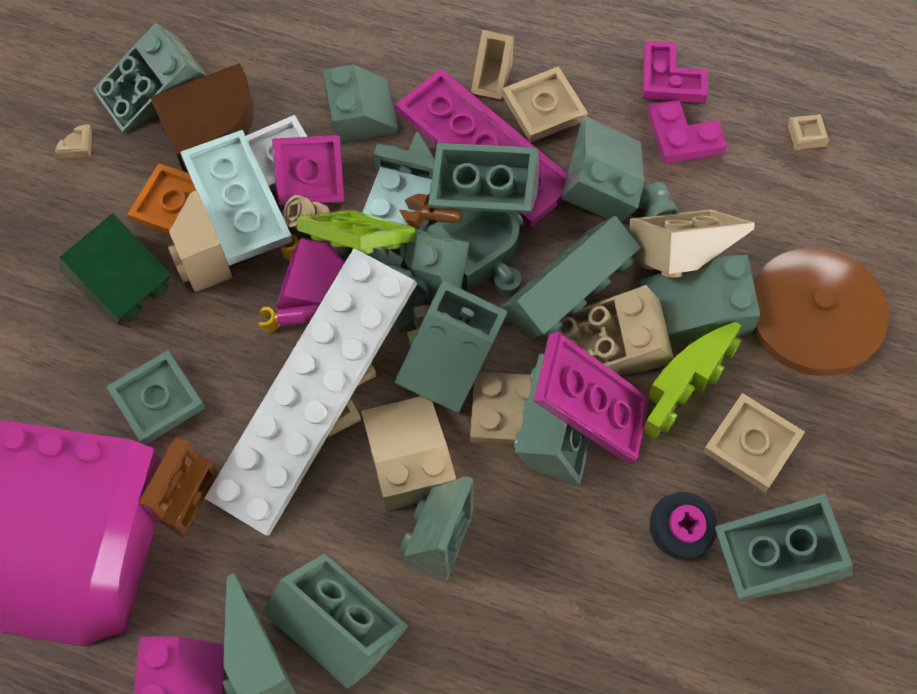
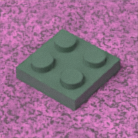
(155, 397)

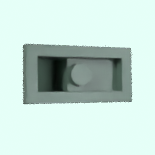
(416, 161)

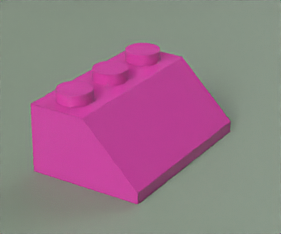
(179, 666)

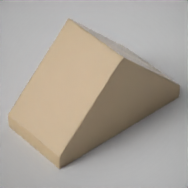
(493, 64)

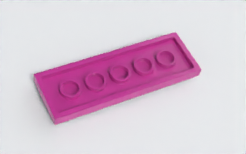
(452, 115)

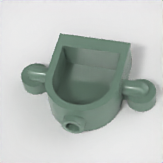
(491, 248)

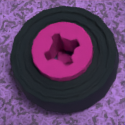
(671, 532)

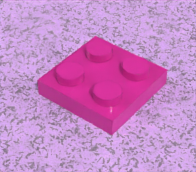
(308, 168)

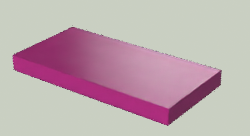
(591, 398)

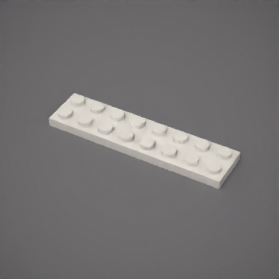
(310, 392)

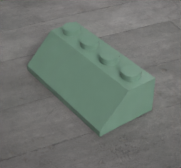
(570, 278)

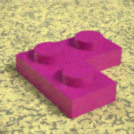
(666, 81)
(683, 141)

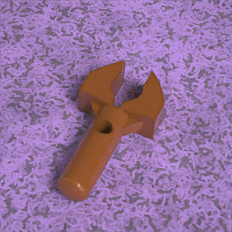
(422, 212)

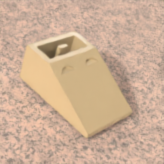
(622, 332)

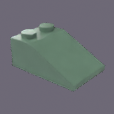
(605, 171)
(707, 298)
(439, 529)
(785, 549)
(248, 652)

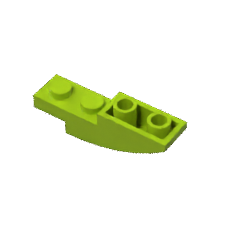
(689, 371)

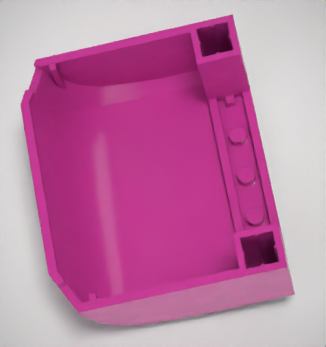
(71, 532)

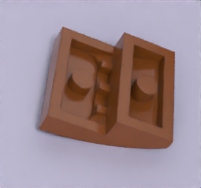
(178, 486)

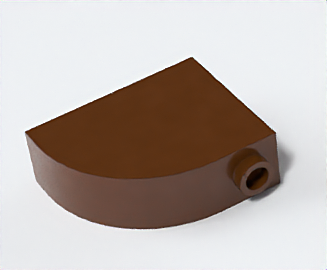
(205, 109)

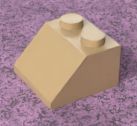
(197, 247)

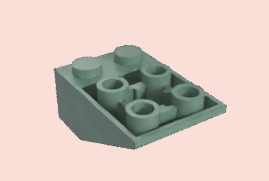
(148, 68)
(450, 346)

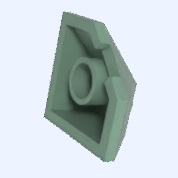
(436, 259)

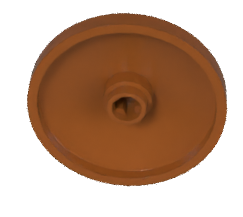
(819, 311)

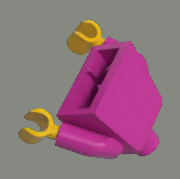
(305, 284)

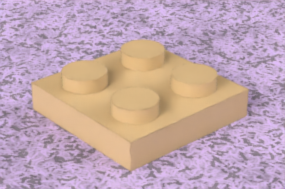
(544, 104)
(498, 407)
(753, 442)

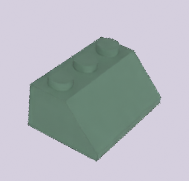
(485, 178)
(548, 442)
(334, 619)

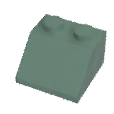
(359, 103)

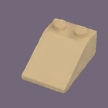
(685, 239)
(407, 451)

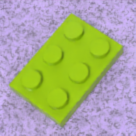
(356, 230)

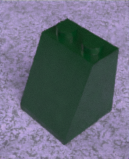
(114, 270)

